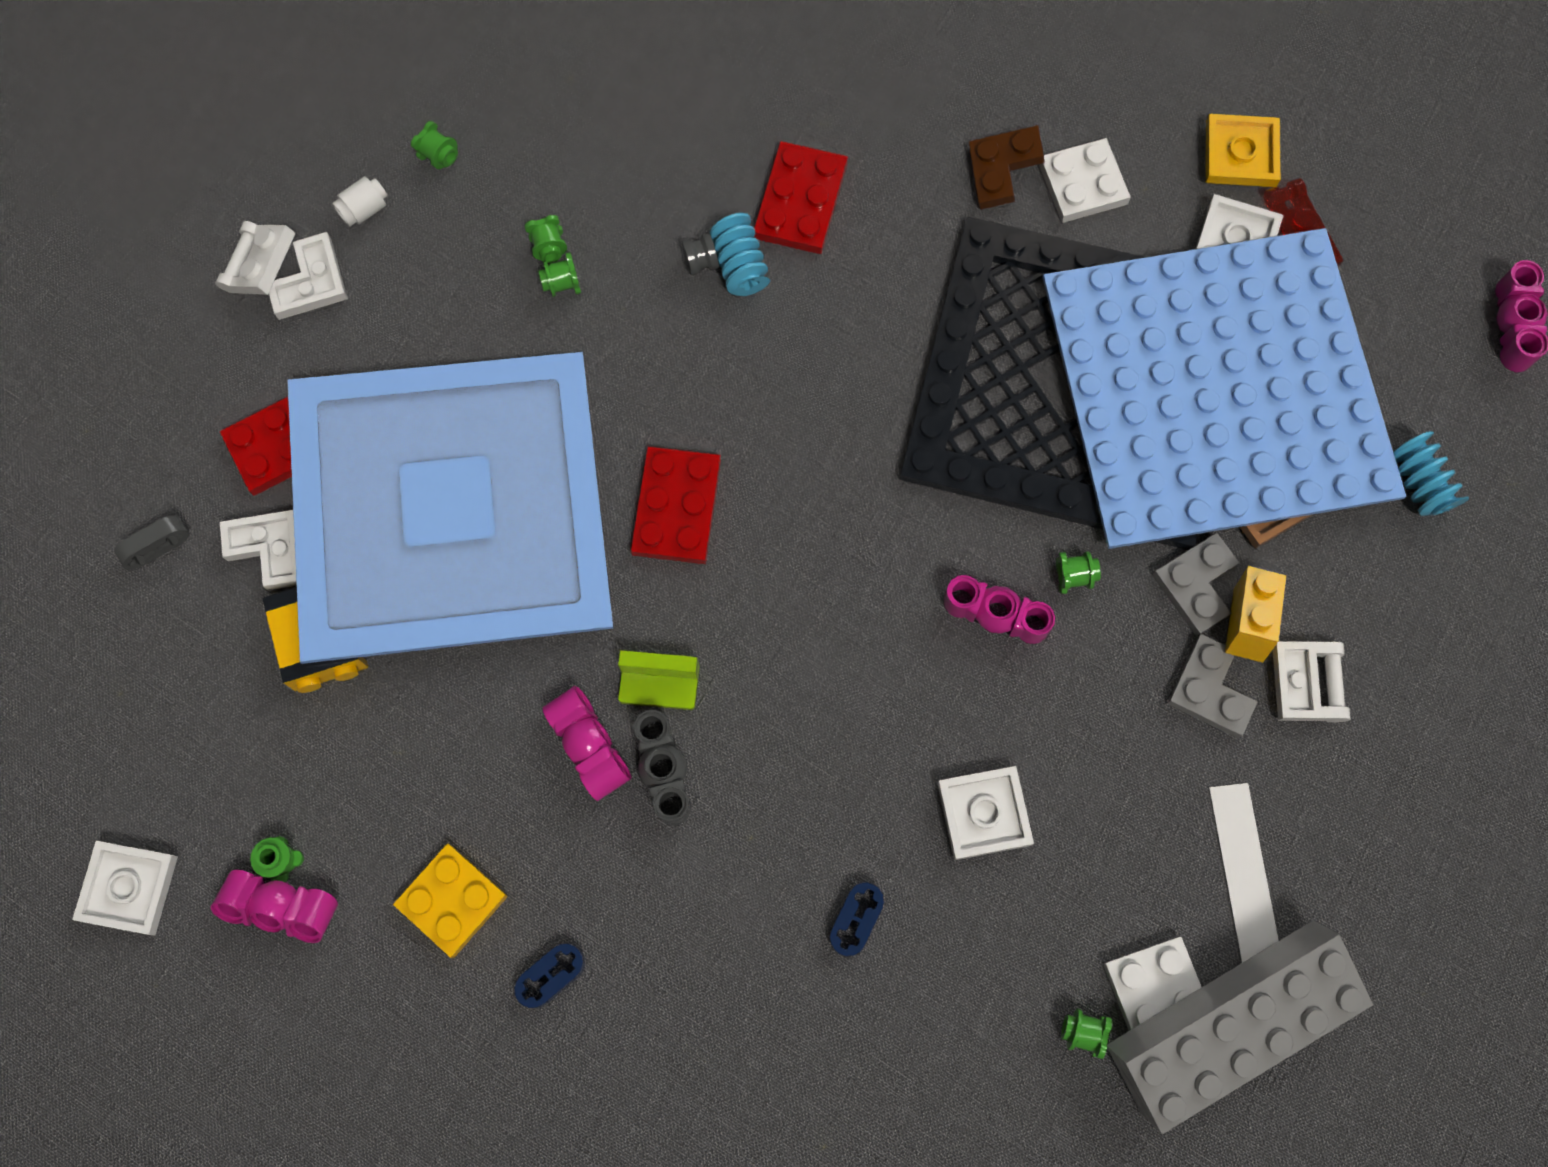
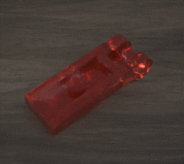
(1302, 216)

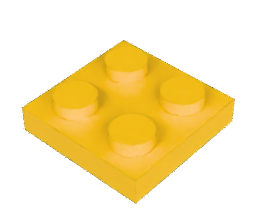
(1243, 150)
(450, 900)

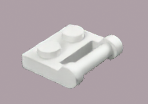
(256, 259)
(1299, 681)

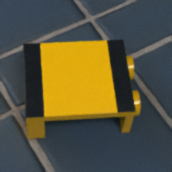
(283, 624)

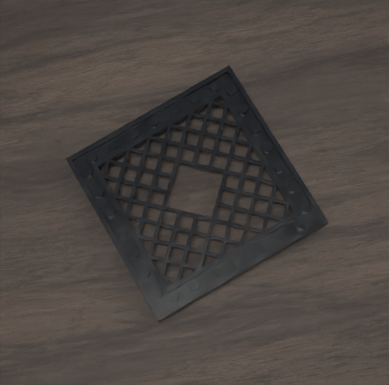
(960, 472)

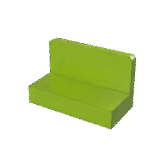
(658, 680)

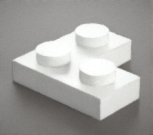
(315, 285)
(263, 536)

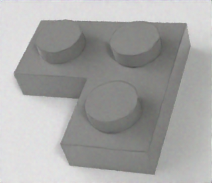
(1188, 582)
(1202, 693)

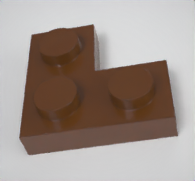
(997, 156)

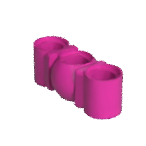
(1522, 300)
(1017, 609)
(586, 743)
(274, 906)

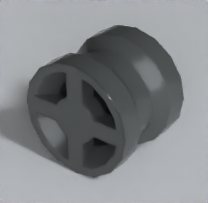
(700, 254)

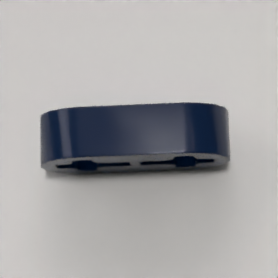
(847, 915)
(543, 968)

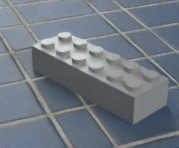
(1239, 1025)

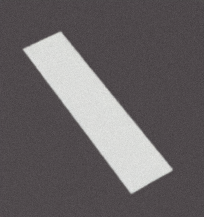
(1244, 869)

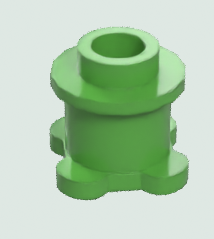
(435, 146)
(546, 238)
(559, 276)
(1077, 571)
(285, 858)
(1086, 1033)

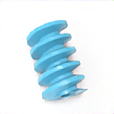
(739, 255)
(1427, 476)

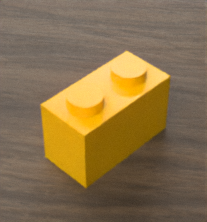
(1256, 614)

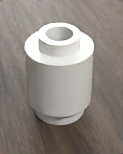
(360, 201)

